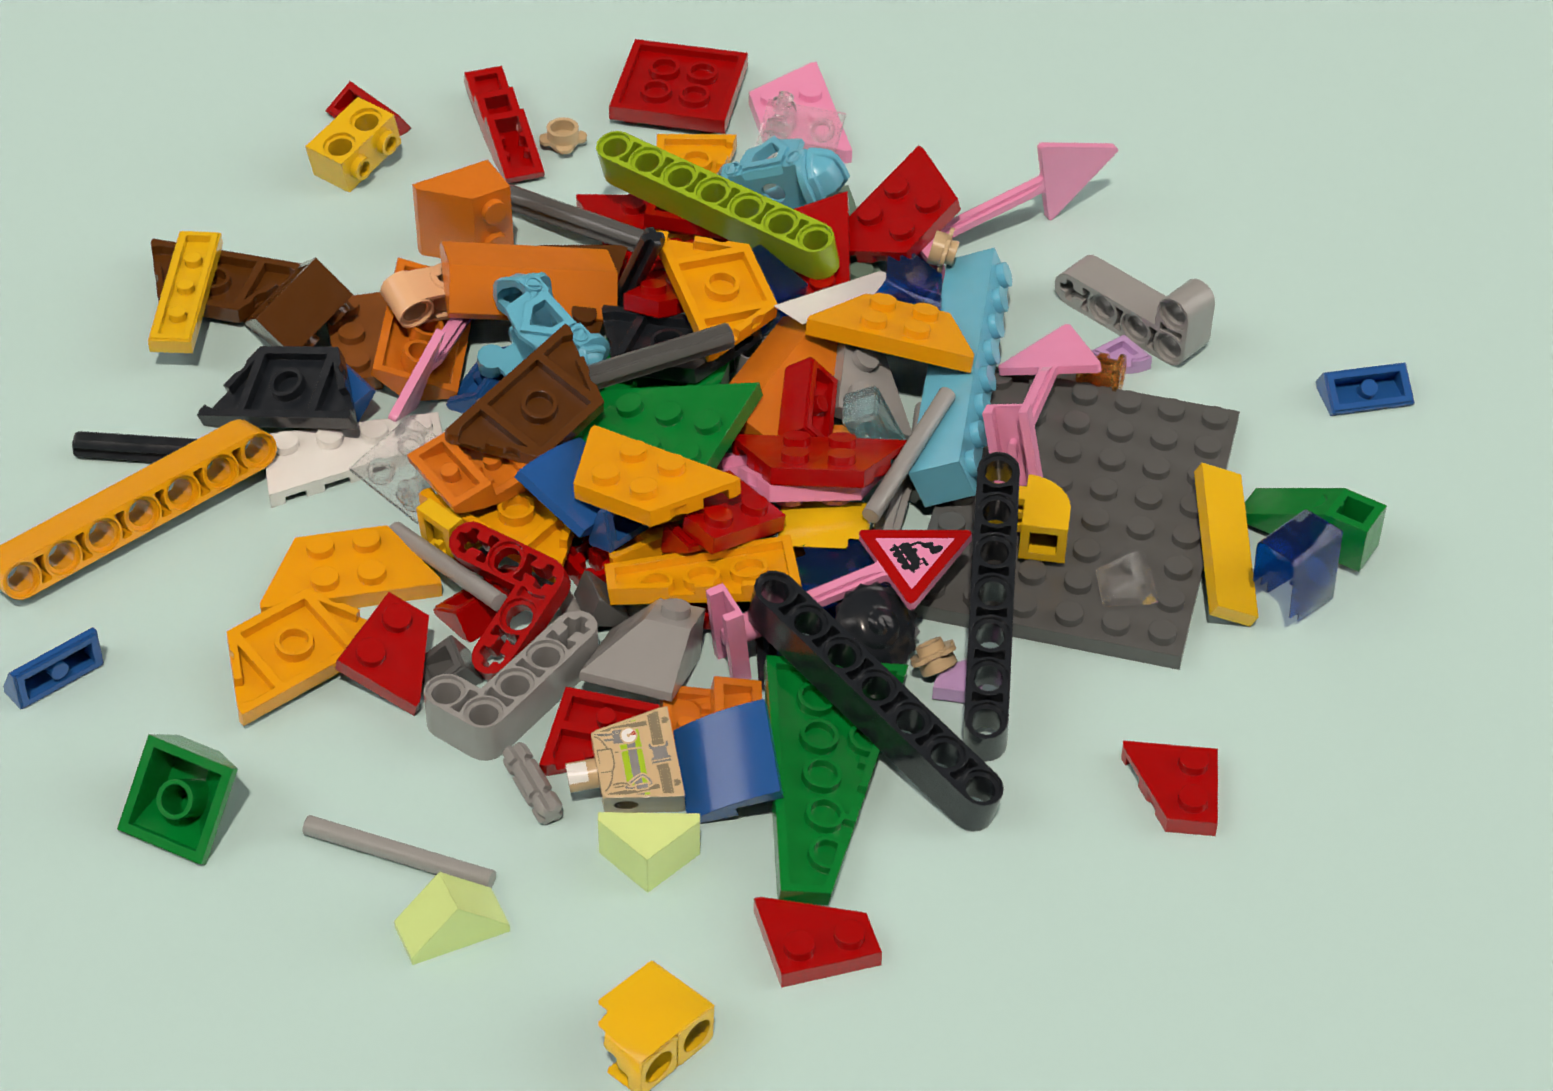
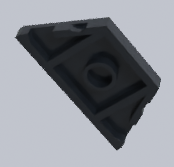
(633, 331)
(287, 390)

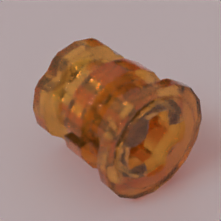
(1112, 372)

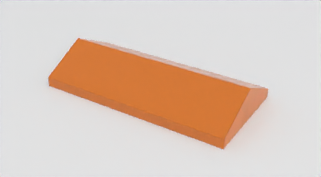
(576, 274)
(402, 348)
(767, 365)

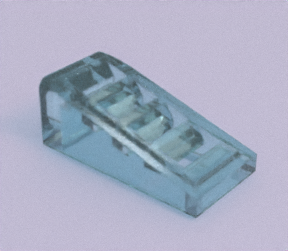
(869, 416)

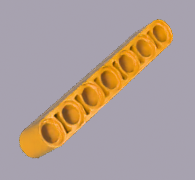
(152, 509)

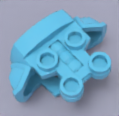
(798, 173)
(534, 318)

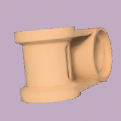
(416, 296)

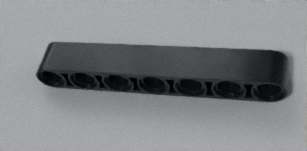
(992, 622)
(878, 720)

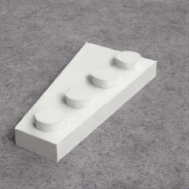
(321, 456)

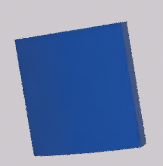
(551, 482)
(728, 761)

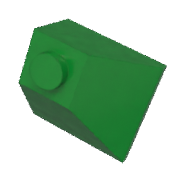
(178, 796)

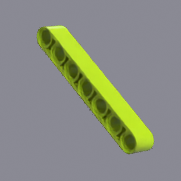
(718, 204)

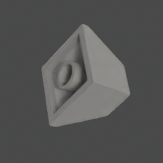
(649, 650)

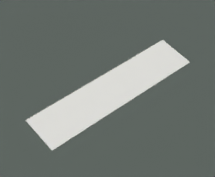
(809, 304)

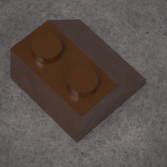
(300, 307)

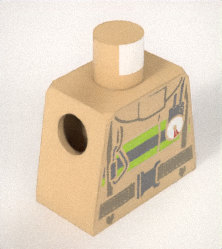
(633, 766)

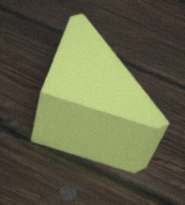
(649, 844)
(449, 917)

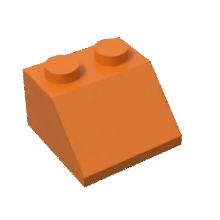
(463, 207)

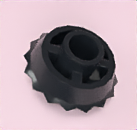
(879, 622)

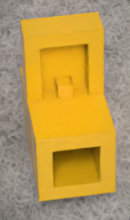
(1042, 520)

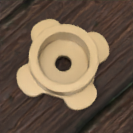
(562, 135)
(943, 249)
(934, 656)

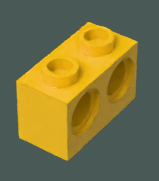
(353, 144)

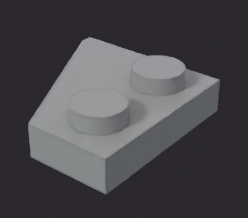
(863, 368)

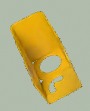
(823, 525)
(653, 1026)

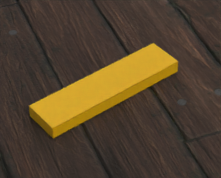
(185, 292)
(1225, 545)

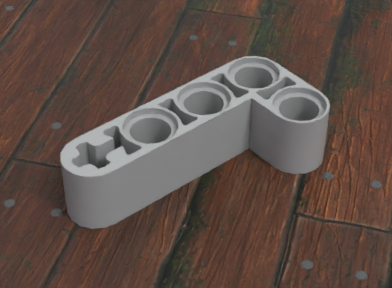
(1159, 324)
(518, 696)

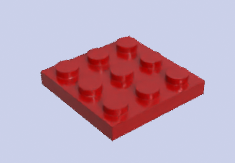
(678, 86)

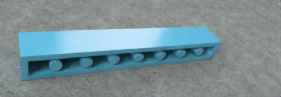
(976, 298)

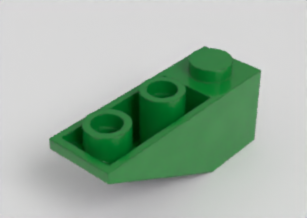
(1351, 512)

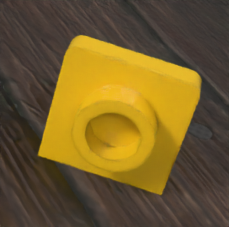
(438, 524)

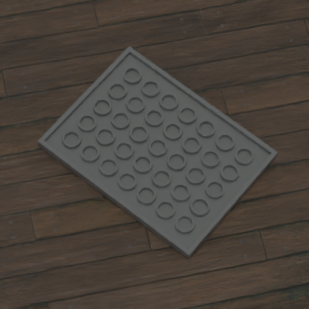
(1130, 489)

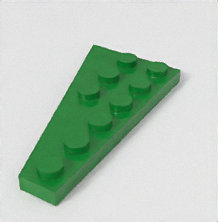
(680, 419)
(823, 780)

